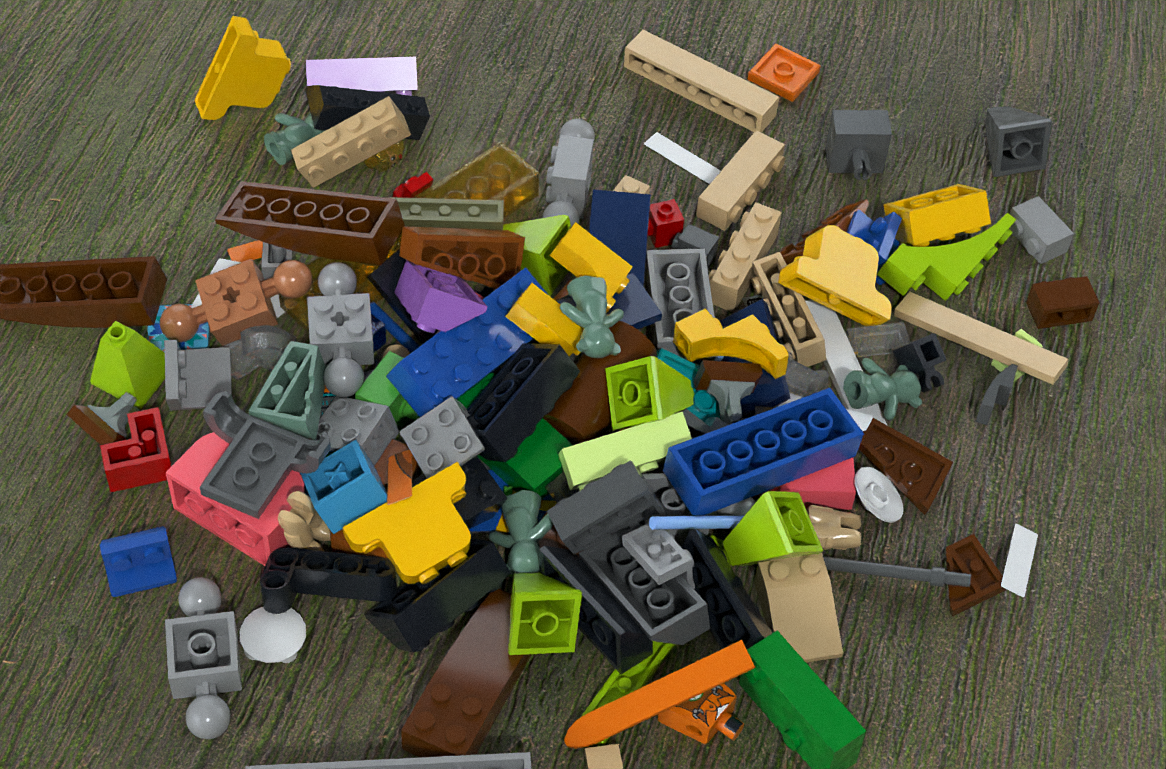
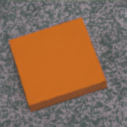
(783, 72)

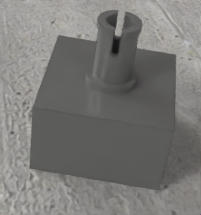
(858, 142)

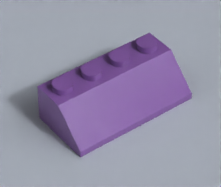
(437, 298)

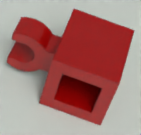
(664, 223)

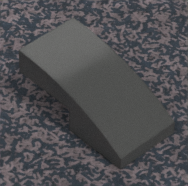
(997, 393)
(698, 426)

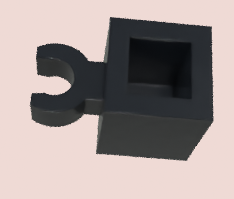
(921, 358)

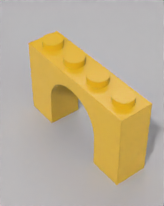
(581, 255)

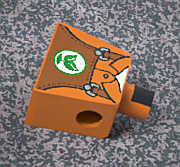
(705, 715)

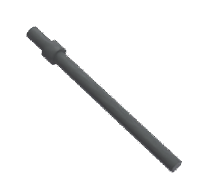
(936, 575)

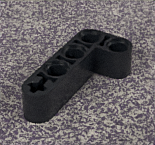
(324, 574)

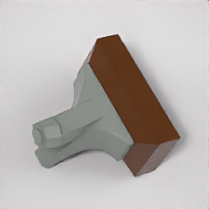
(729, 384)
(105, 423)

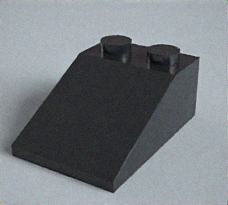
(482, 497)

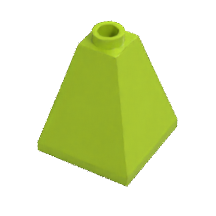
(540, 240)
(128, 364)
(646, 392)
(772, 531)
(542, 615)

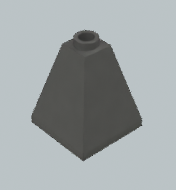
(1016, 140)

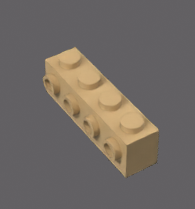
(350, 142)
(740, 180)
(735, 266)
(789, 311)

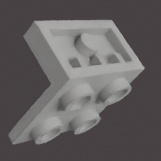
(195, 375)
(360, 421)
(442, 438)
(659, 554)

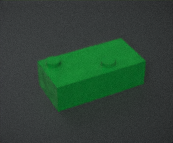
(536, 457)
(801, 706)

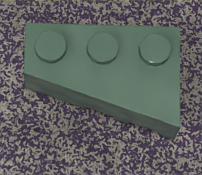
(294, 391)

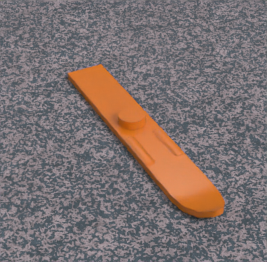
(659, 696)

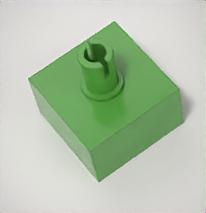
(381, 391)

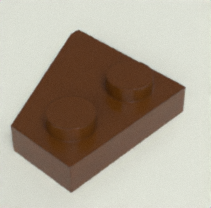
(971, 558)

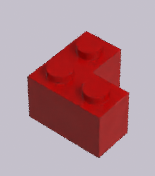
(138, 459)

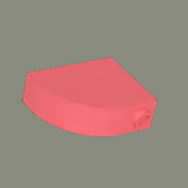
(828, 487)

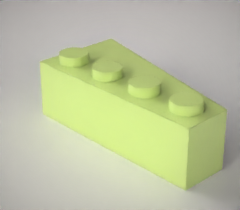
(642, 444)

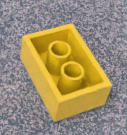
(940, 214)

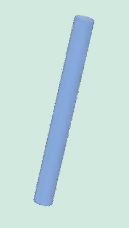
(694, 522)

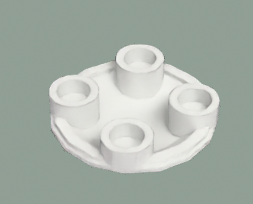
(272, 636)

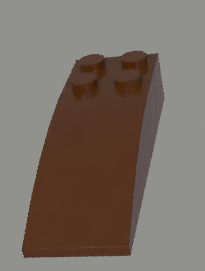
(315, 221)
(83, 292)
(467, 686)

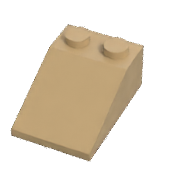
(800, 605)

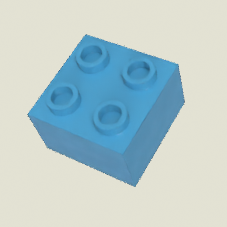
(345, 487)

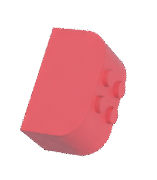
(246, 533)

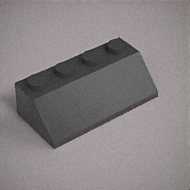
(663, 611)

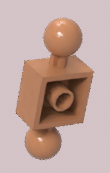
(236, 301)

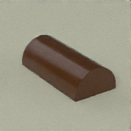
(585, 408)

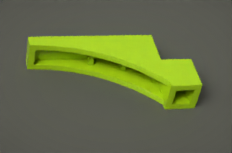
(944, 266)

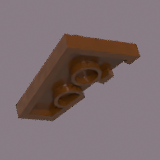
(906, 463)

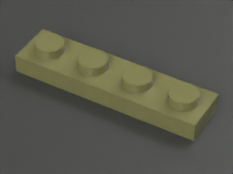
(452, 213)

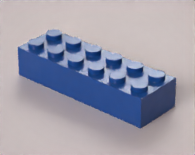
(464, 355)
(762, 452)

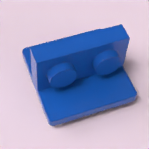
(877, 233)
(138, 561)

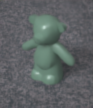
(282, 141)
(590, 313)
(867, 390)
(525, 531)

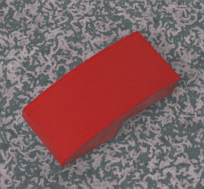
(413, 186)

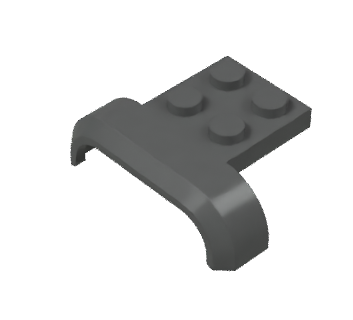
(257, 457)

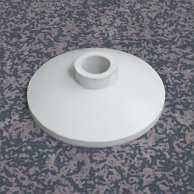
(878, 494)

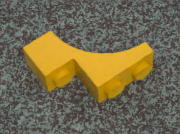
(747, 339)

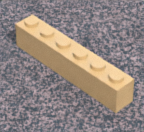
(701, 81)

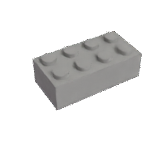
(679, 288)

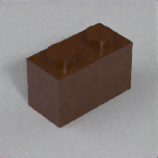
(1062, 302)

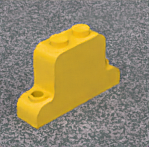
(242, 72)
(839, 275)
(418, 531)

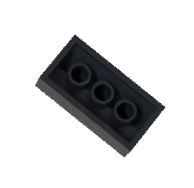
(335, 104)
(520, 398)
(431, 607)
(730, 608)
(600, 614)

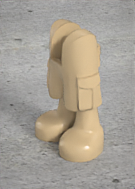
(303, 523)
(835, 528)

